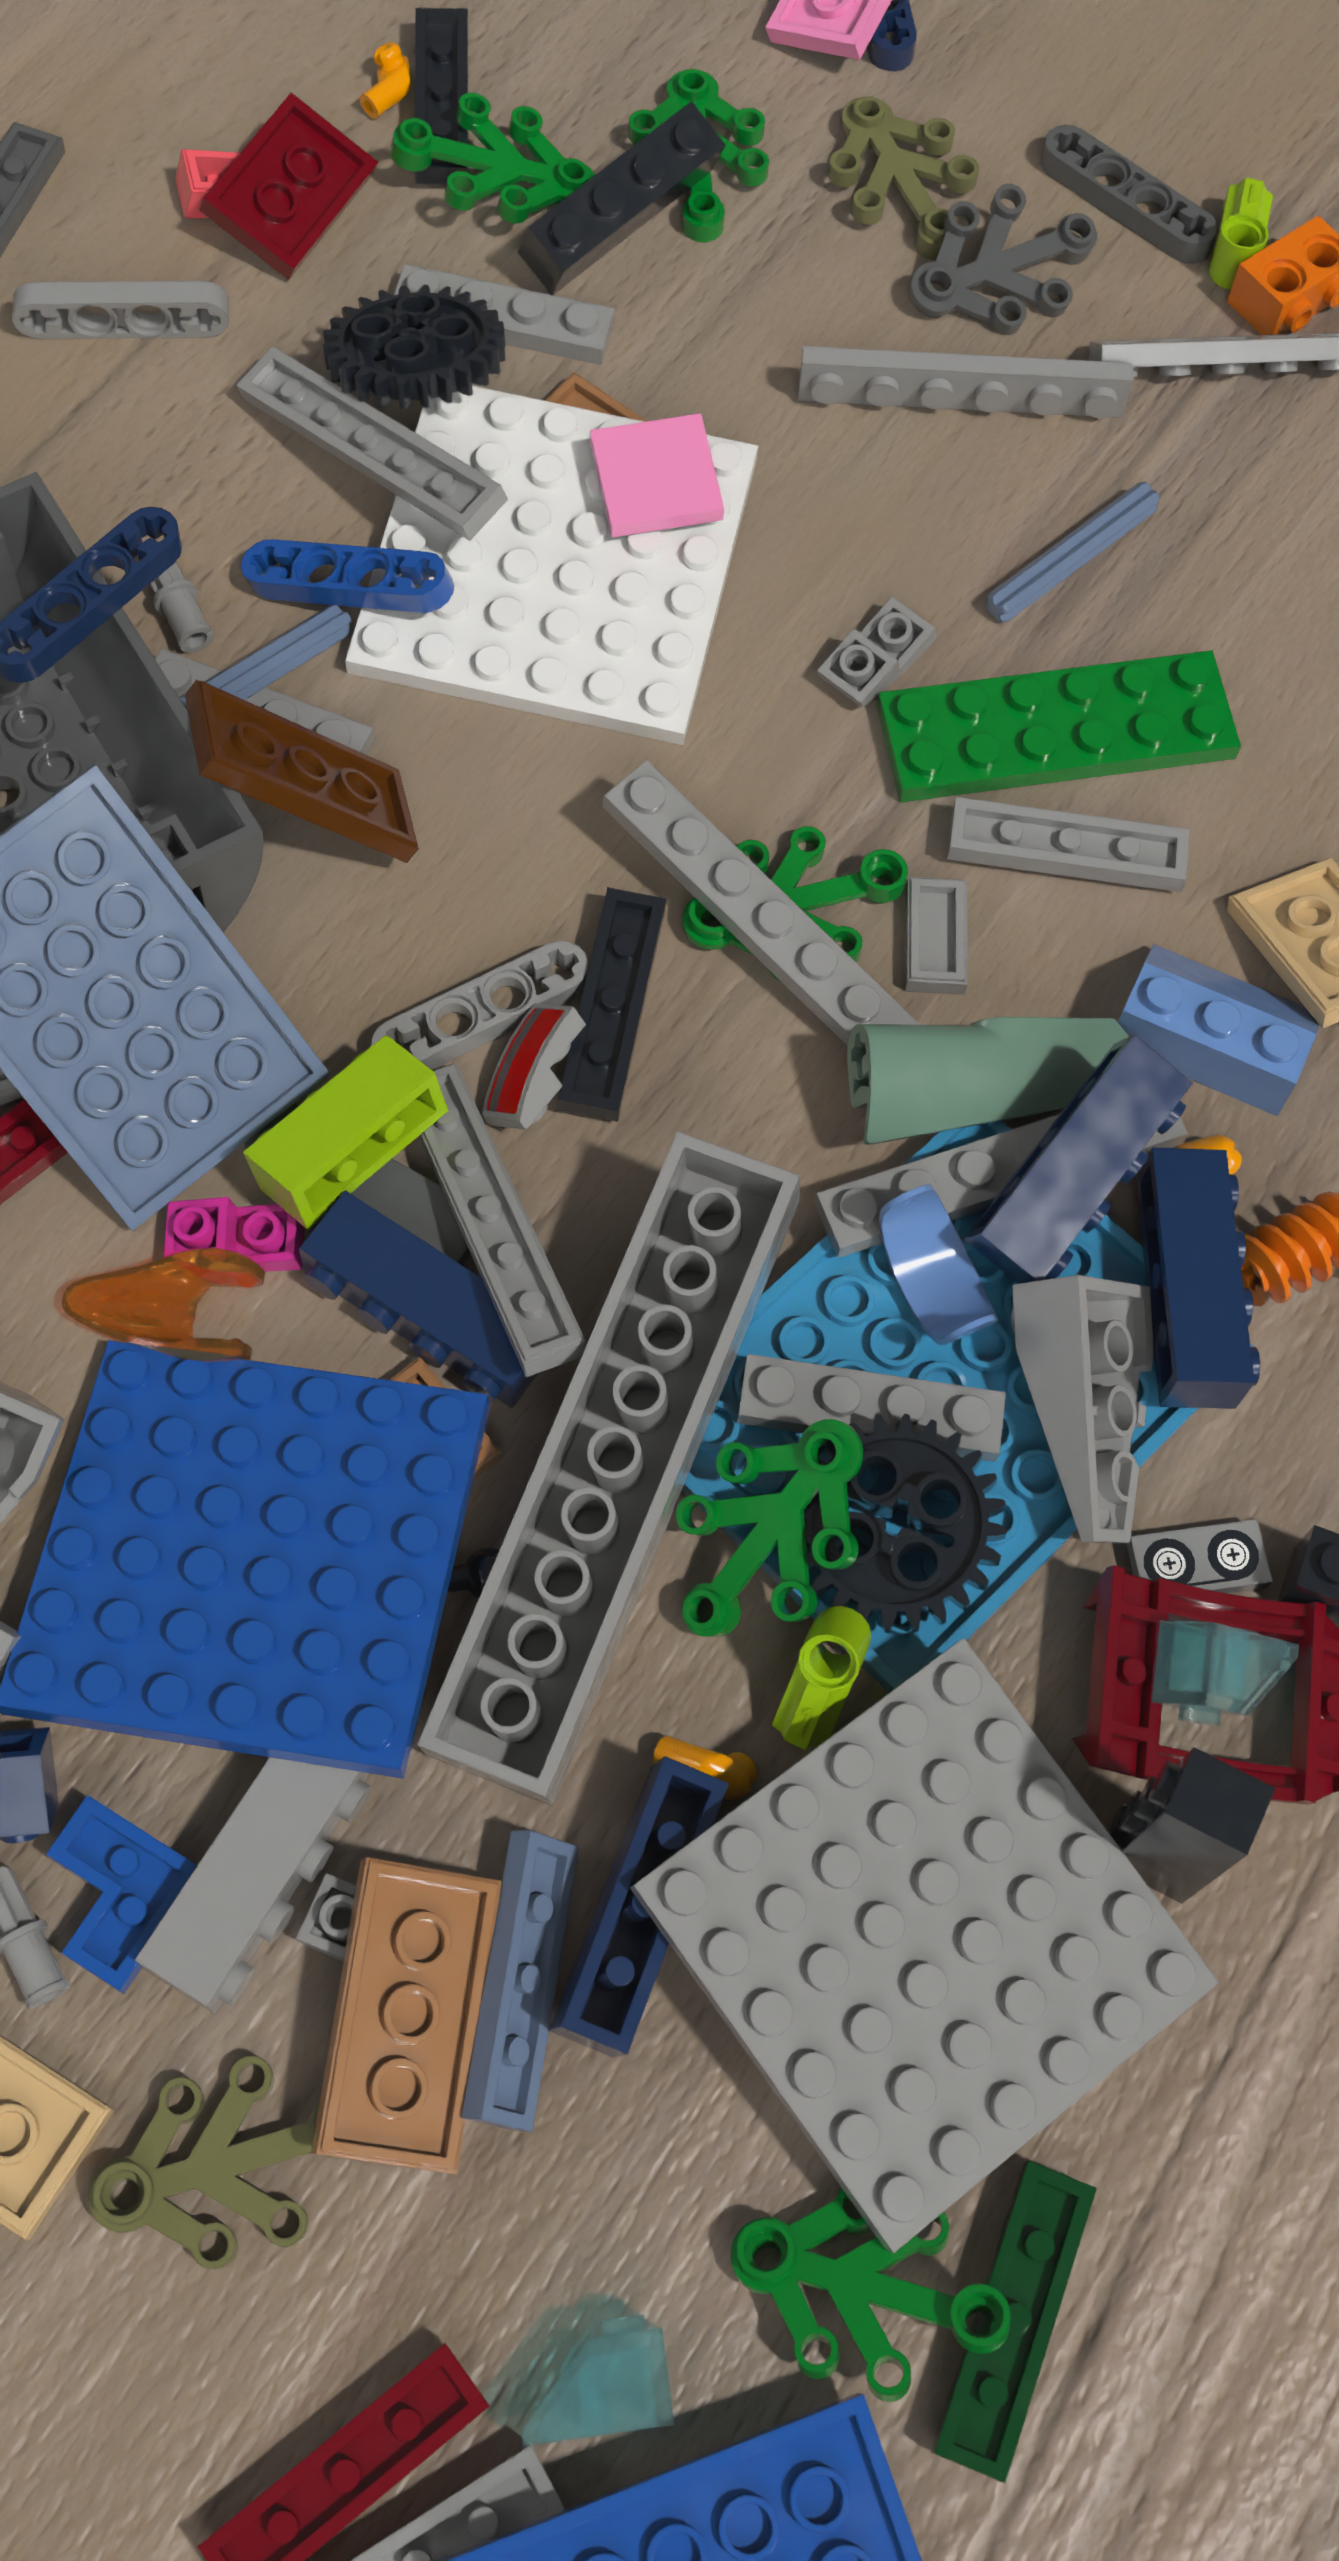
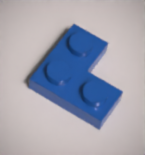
(137, 1887)

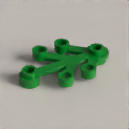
(502, 164)
(703, 210)
(876, 864)
(778, 1522)
(853, 2286)

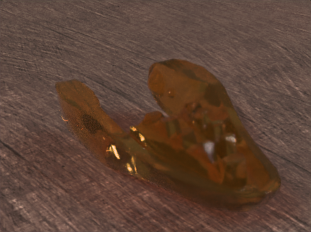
(159, 1301)

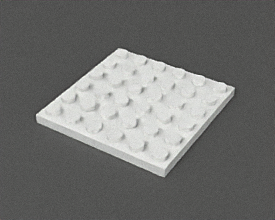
(543, 596)

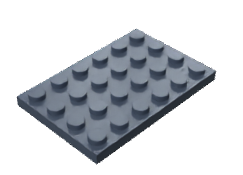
(131, 1005)

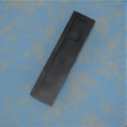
(441, 80)
(612, 1004)

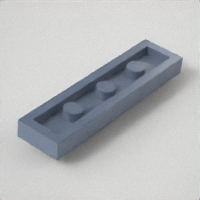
(520, 1982)

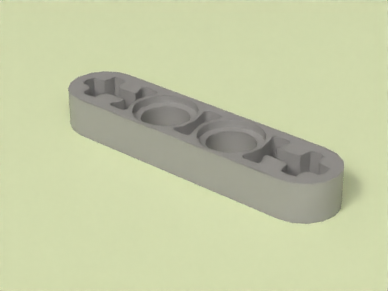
(120, 301)
(475, 1002)

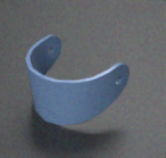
(933, 1266)

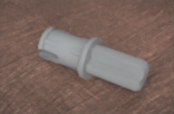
(178, 602)
(26, 1946)

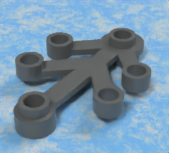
(999, 267)

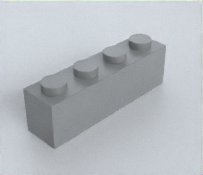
(248, 1878)

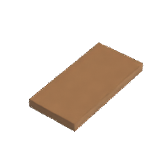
(406, 2016)

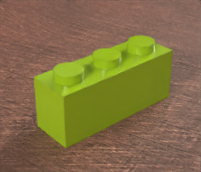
(346, 1131)

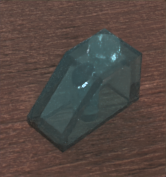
(1216, 1669)
(607, 2387)

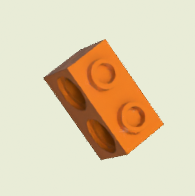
(1289, 280)

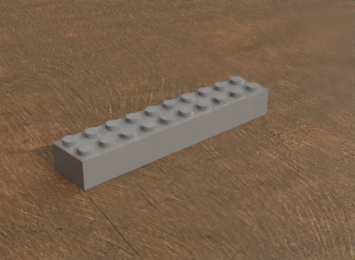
(611, 1470)

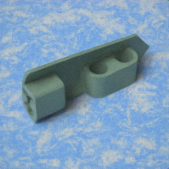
(972, 1074)

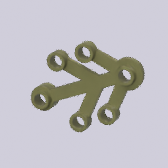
(872, 125)
(208, 2169)

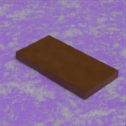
(299, 771)

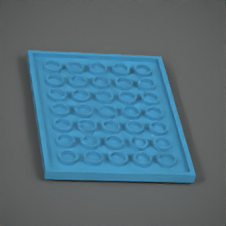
(856, 1319)

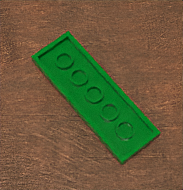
(1057, 726)

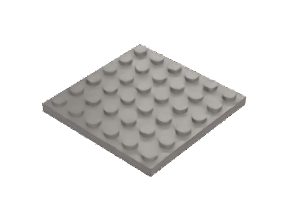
(924, 1942)

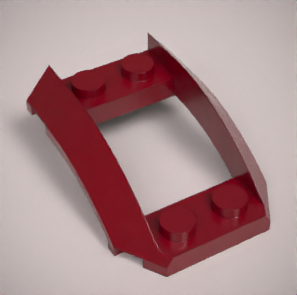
(1126, 1723)

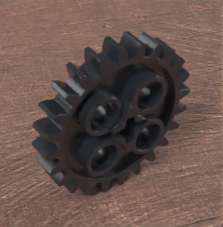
(414, 346)
(918, 1467)

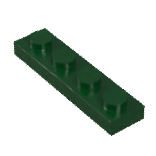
(1032, 2274)

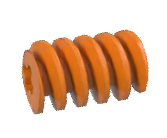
(1293, 1250)

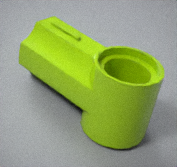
(1241, 229)
(822, 1678)

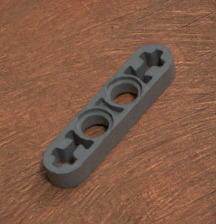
(1078, 157)

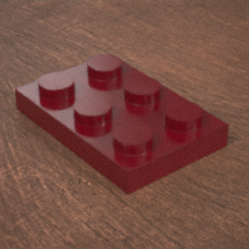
(288, 186)

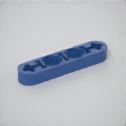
(350, 566)

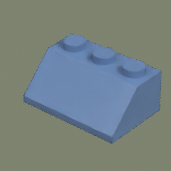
(1220, 1029)

